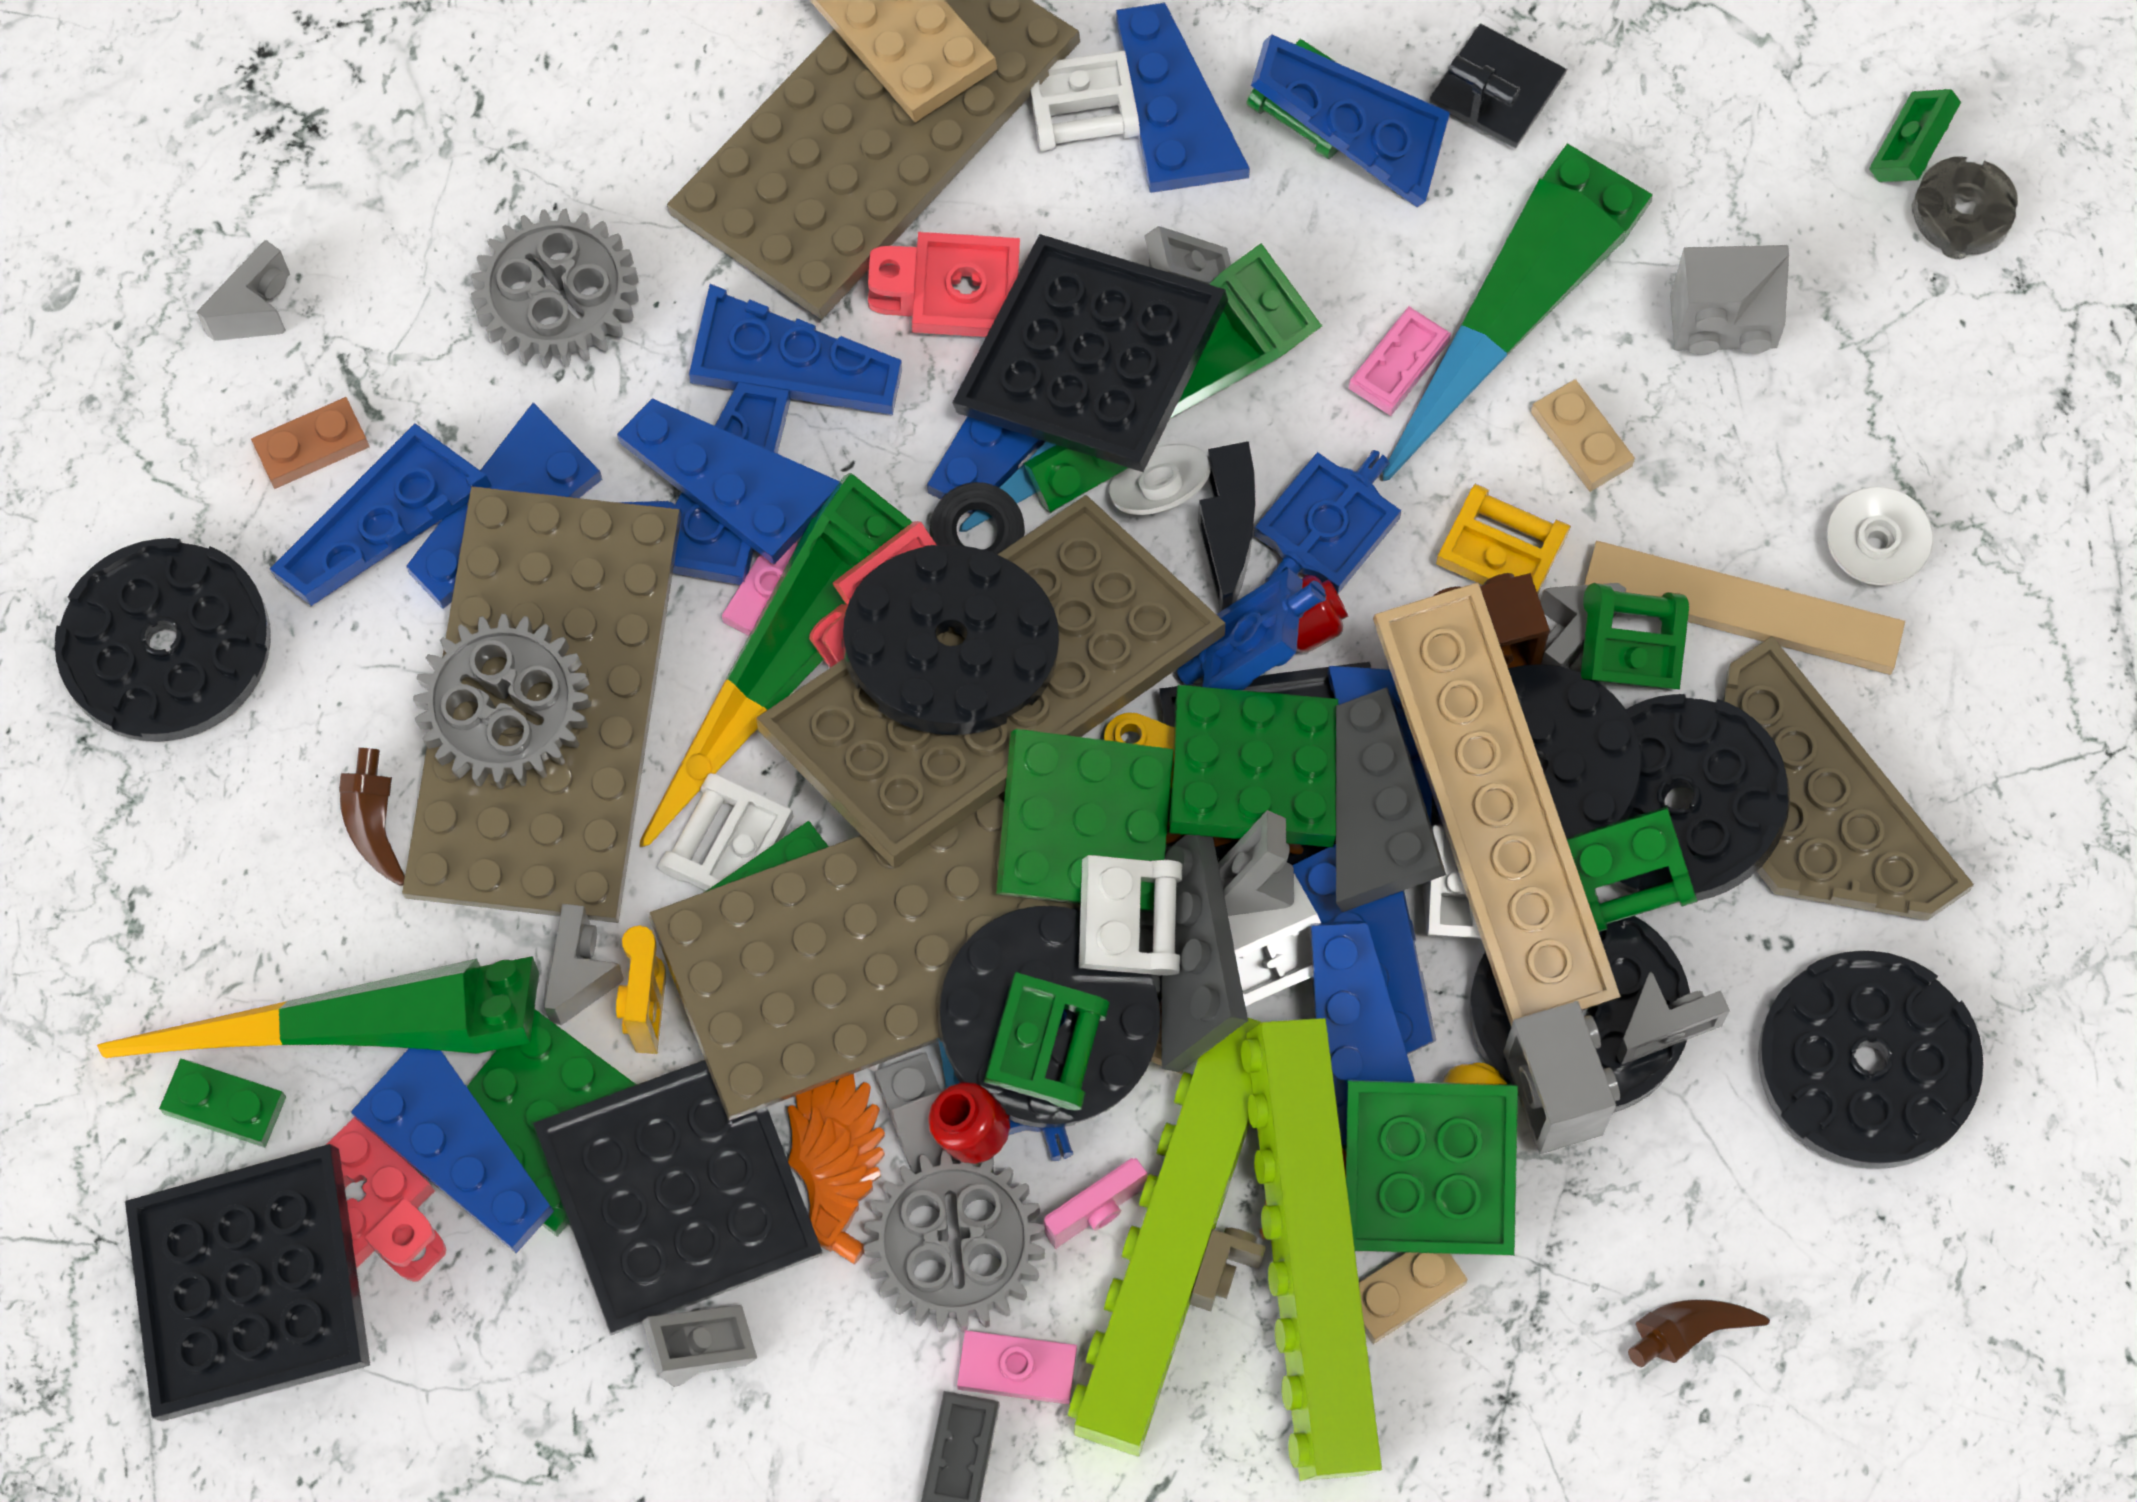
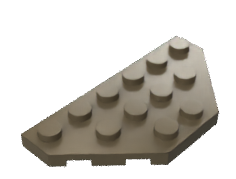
(1847, 825)

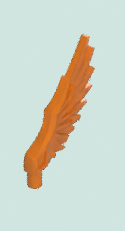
(836, 1158)

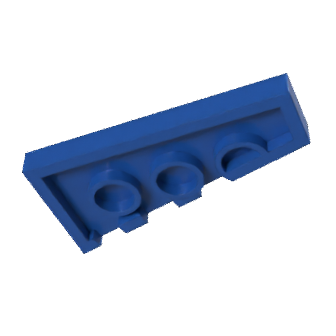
(981, 455)
(1392, 939)
(447, 1137)

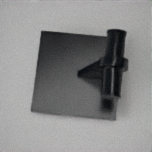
(1498, 85)

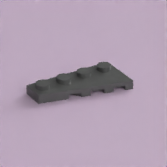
(1380, 810)
(1207, 995)

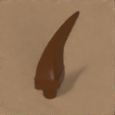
(364, 814)
(1680, 1325)

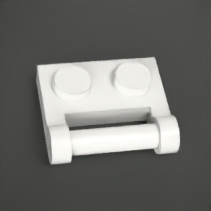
(1081, 86)
(748, 831)
(1113, 915)

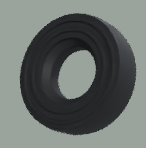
(977, 497)

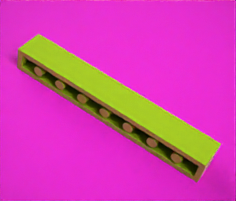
(1166, 1250)
(1311, 1250)

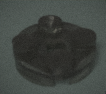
(1958, 232)

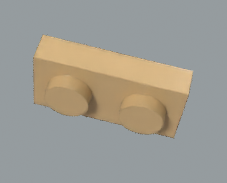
(1582, 435)
(1406, 1290)

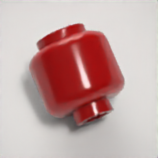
(1323, 620)
(969, 1123)

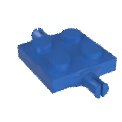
(1329, 520)
(1258, 634)

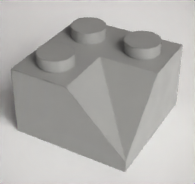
(1730, 298)
(1561, 1076)

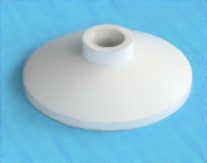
(1168, 480)
(1885, 516)

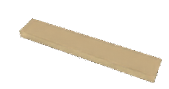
(1756, 608)

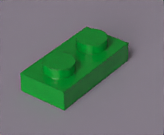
(1915, 135)
(1066, 474)
(222, 1102)

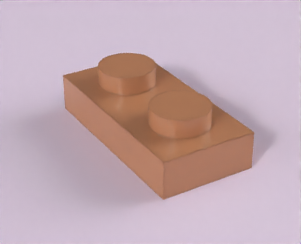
(310, 442)

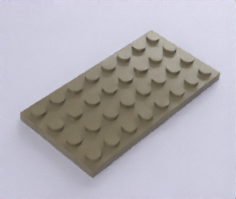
(844, 168)
(603, 585)
(1119, 635)
(829, 958)

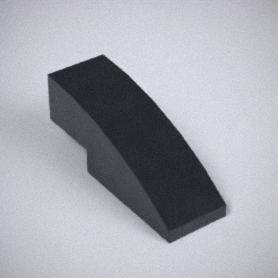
(1228, 519)

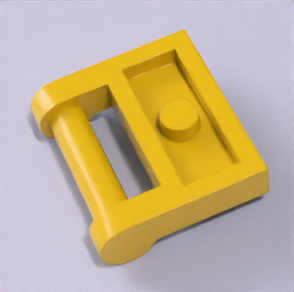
(1484, 552)
(642, 999)

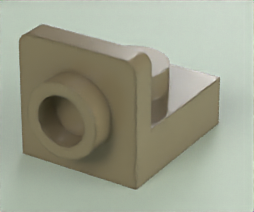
(1215, 1274)

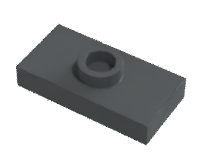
(961, 1449)

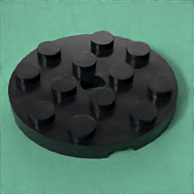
(941, 687)
(154, 692)
(1587, 745)
(1736, 786)
(1045, 946)
(1632, 953)
(1833, 1102)

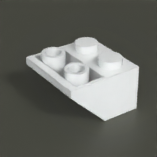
(1274, 947)

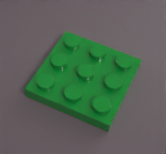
(1253, 755)
(1078, 801)
(536, 1083)
(1432, 1166)

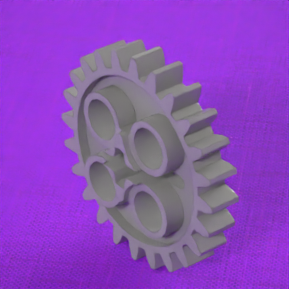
(517, 313)
(475, 740)
(906, 1246)

